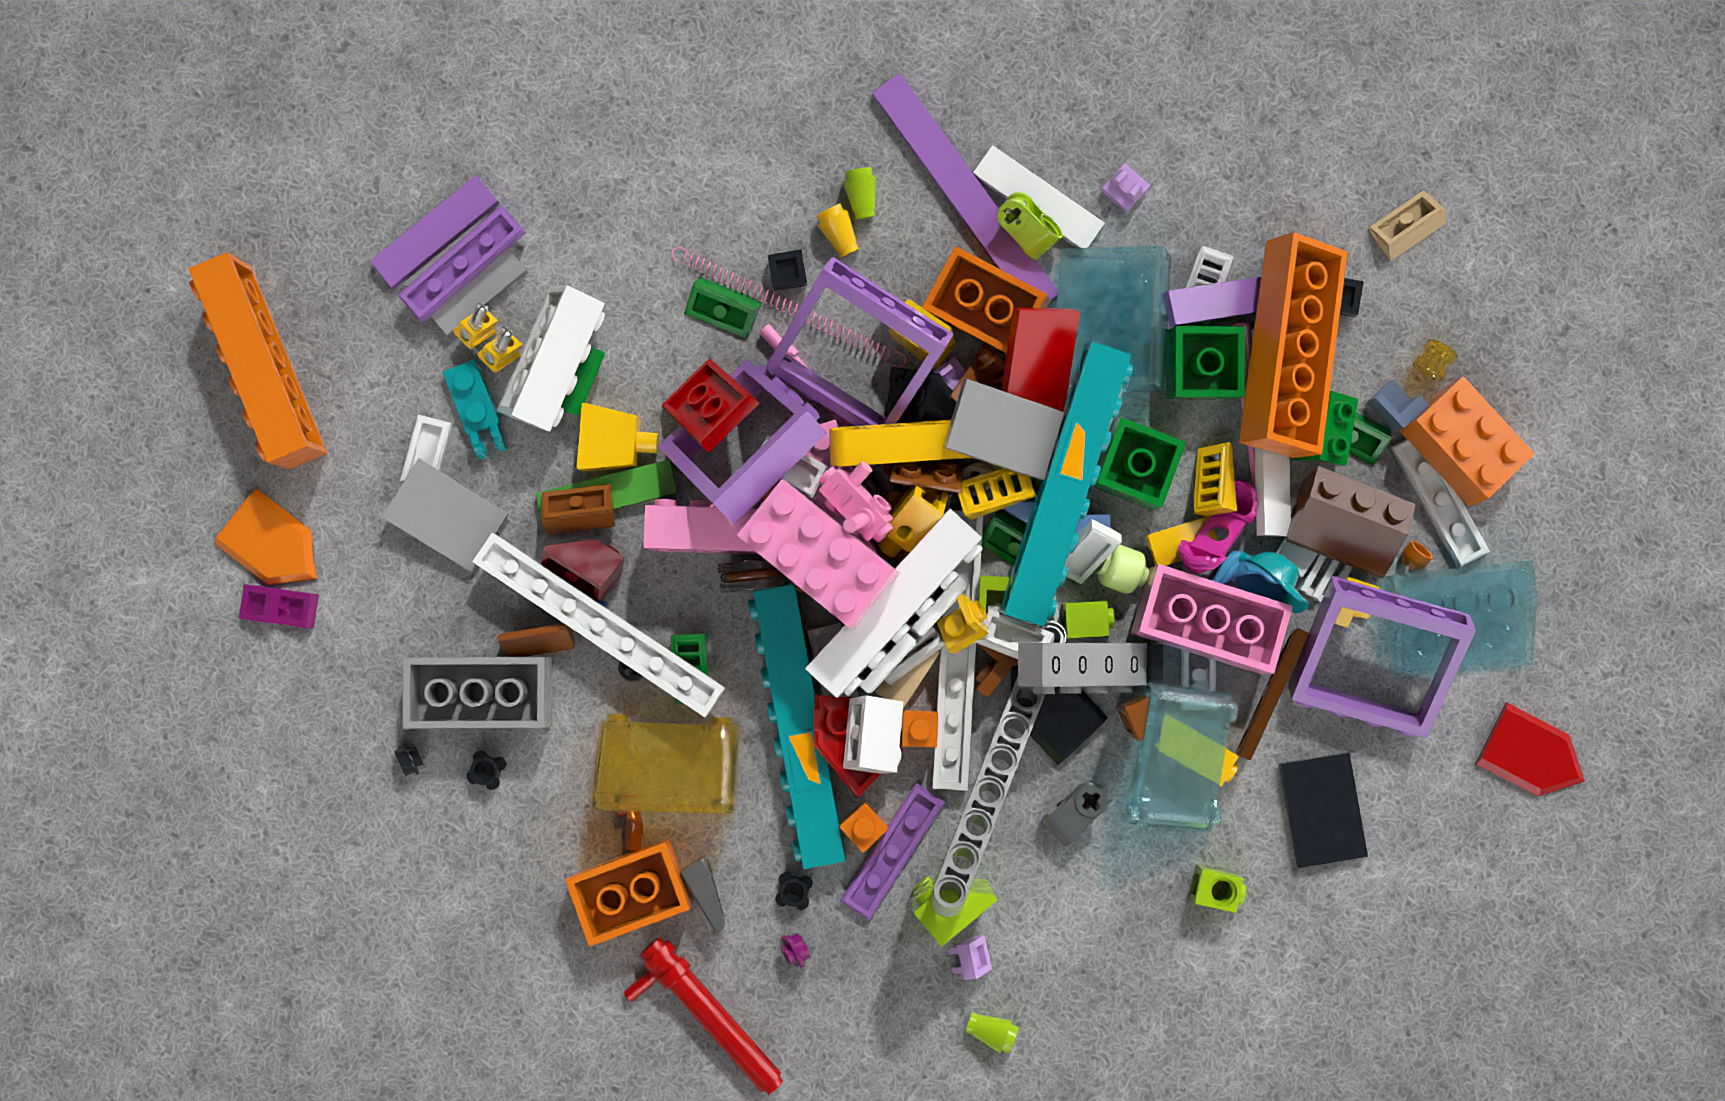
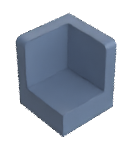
(1396, 406)

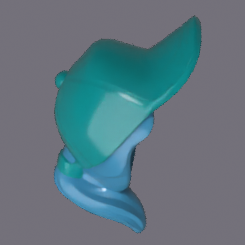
(1263, 574)

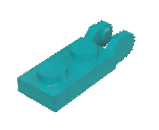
(474, 405)

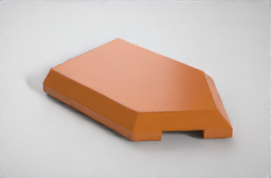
(269, 541)

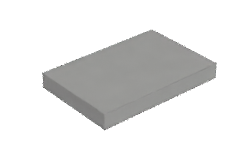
(483, 288)
(1003, 429)
(444, 514)

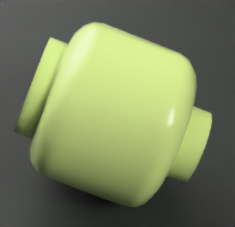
(1123, 570)

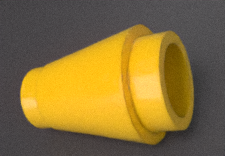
(838, 229)

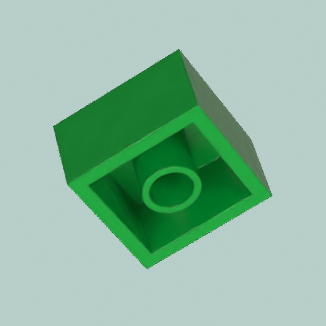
(1205, 363)
(1139, 464)

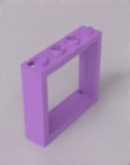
(879, 305)
(768, 463)
(1394, 608)

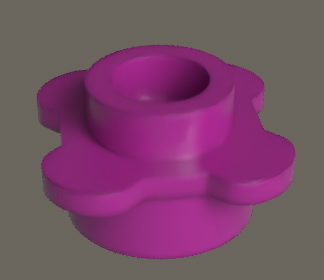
(794, 950)

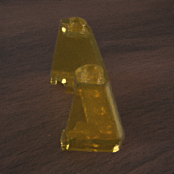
(667, 766)

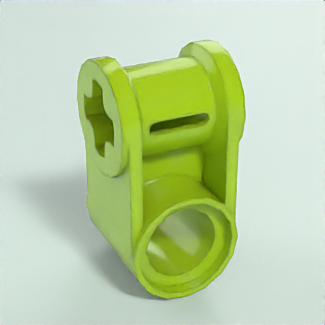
(1030, 228)

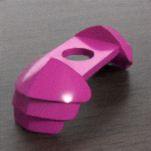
(1207, 554)

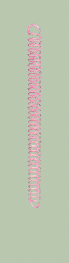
(796, 305)

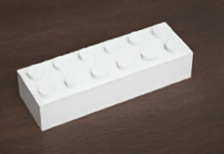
(920, 576)

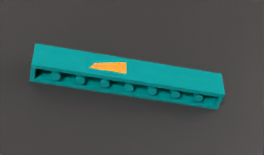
(1064, 490)
(792, 708)

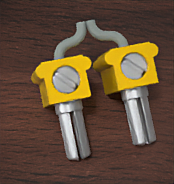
(482, 326)

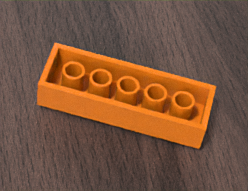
(1293, 346)
(256, 361)

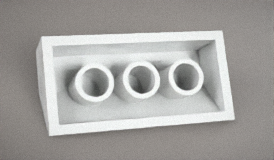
(552, 357)

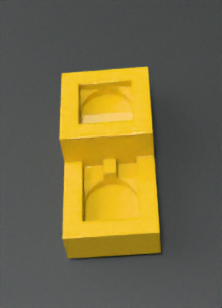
(1165, 542)

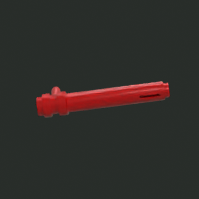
(675, 974)

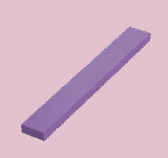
(957, 182)

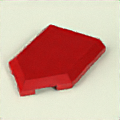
(830, 740)
(1530, 753)

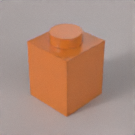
(919, 728)
(863, 826)

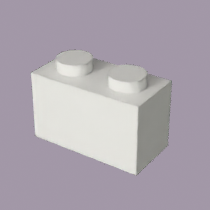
(873, 735)

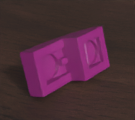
(278, 606)

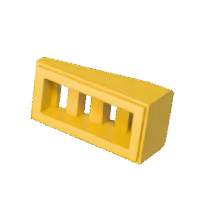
(1226, 490)
(985, 507)

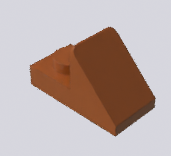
(991, 676)

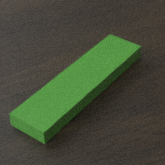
(632, 485)

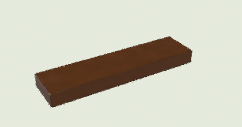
(1271, 694)

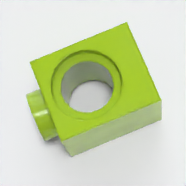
(1087, 619)
(1202, 889)

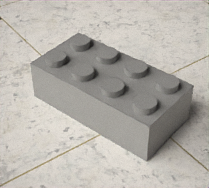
(477, 692)

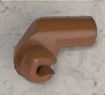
(633, 829)

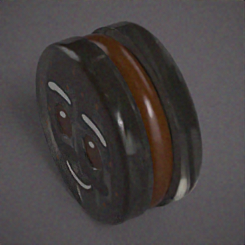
(748, 575)

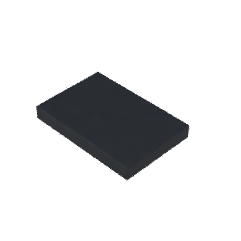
(1323, 810)

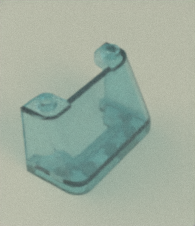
(1181, 758)

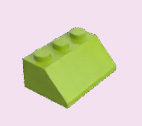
(945, 928)

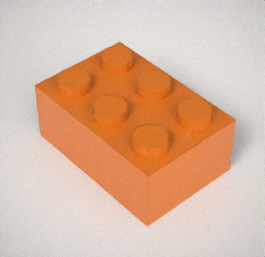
(980, 299)
(1467, 442)
(629, 892)

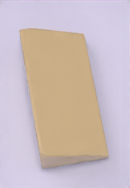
(1408, 224)
(906, 685)

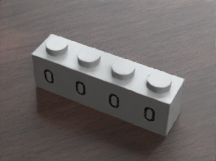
(1080, 665)

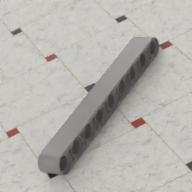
(990, 780)

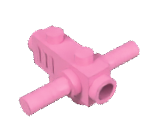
(863, 513)

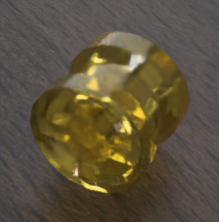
(1435, 359)

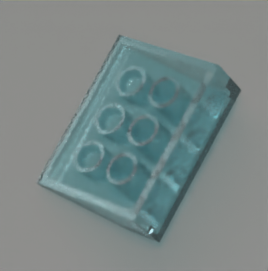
(1120, 306)
(1496, 598)

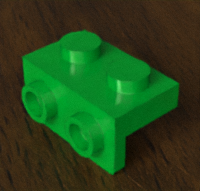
(1338, 430)

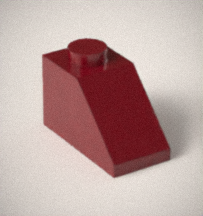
(585, 565)

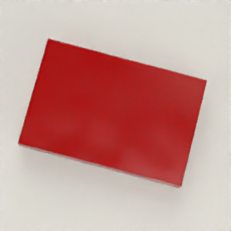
(1041, 354)
(709, 405)

